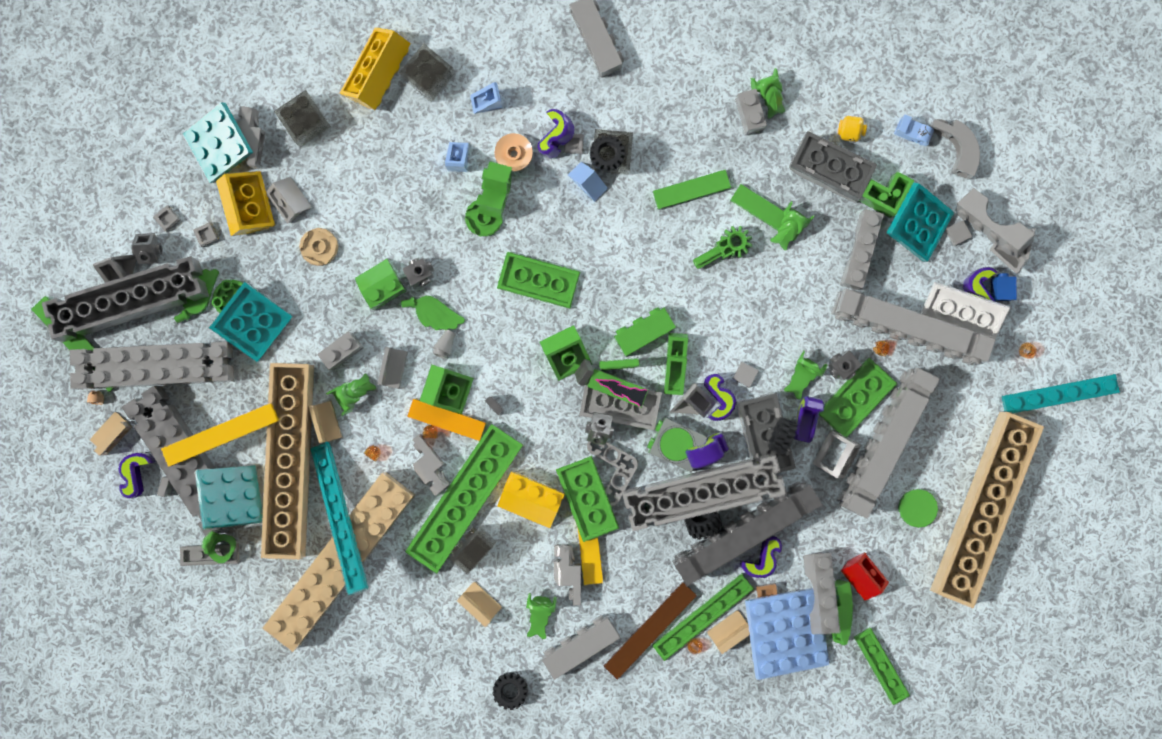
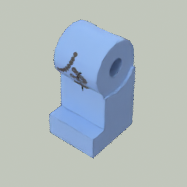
(914, 131)

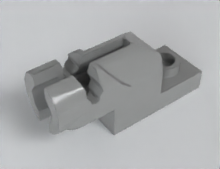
(253, 135)
(428, 466)
(568, 573)

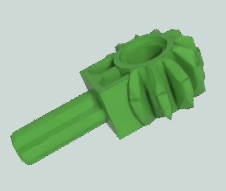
(725, 248)

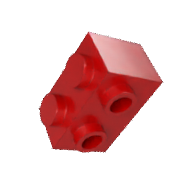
(865, 576)

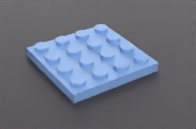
(783, 634)

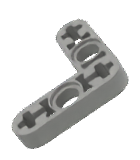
(627, 474)

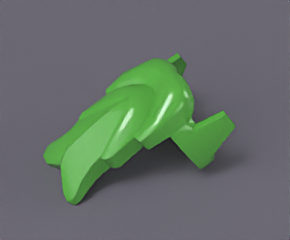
(770, 91)
(792, 224)
(804, 373)
(350, 393)
(210, 542)
(540, 609)

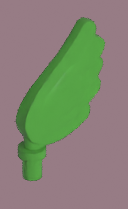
(199, 306)
(434, 313)

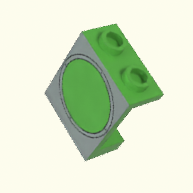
(673, 441)

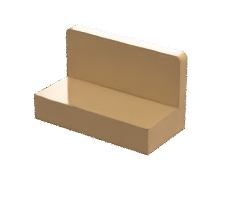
(325, 422)
(110, 434)
(479, 604)
(729, 632)

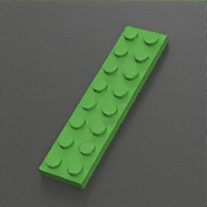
(464, 498)

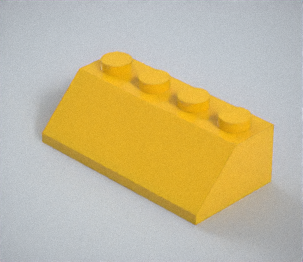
(375, 68)

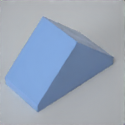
(486, 99)
(457, 157)
(588, 181)

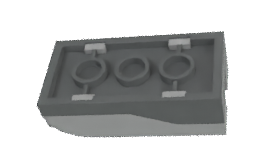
(832, 167)
(758, 421)

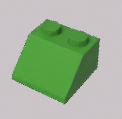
(380, 285)
(565, 352)
(446, 389)

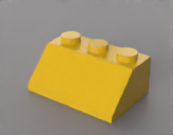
(245, 202)
(530, 499)

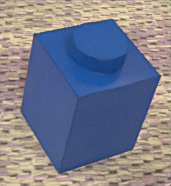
(1004, 287)

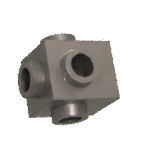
(146, 248)
(424, 277)
(850, 365)
(599, 428)

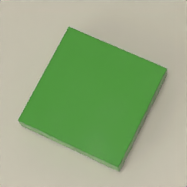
(618, 364)

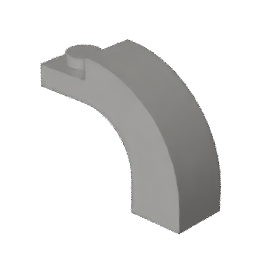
(965, 144)

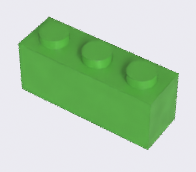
(644, 331)

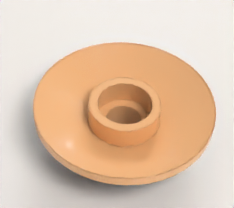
(510, 143)

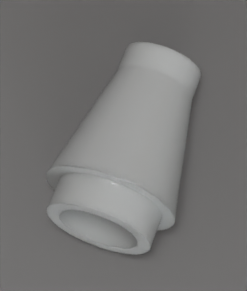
(444, 345)

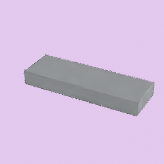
(195, 555)

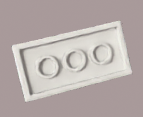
(965, 310)

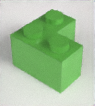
(495, 188)
(887, 199)

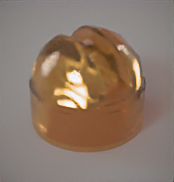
(1030, 347)
(881, 348)
(430, 432)
(373, 452)
(697, 642)

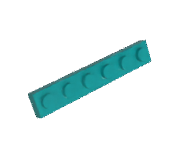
(1060, 394)

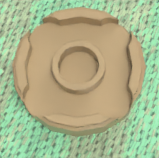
(325, 246)

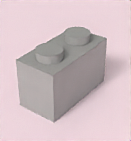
(750, 112)
(340, 351)

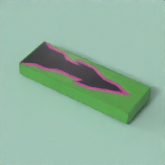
(617, 388)

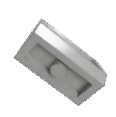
(845, 459)

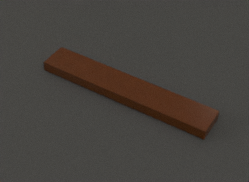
(649, 630)

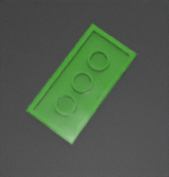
(538, 280)
(857, 398)
(587, 498)

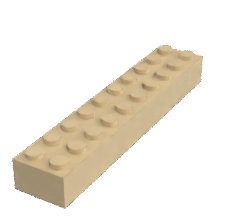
(287, 462)
(986, 508)
(324, 577)

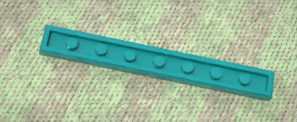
(339, 519)

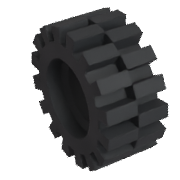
(607, 141)
(782, 436)
(703, 525)
(519, 682)

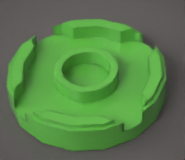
(485, 225)
(918, 508)

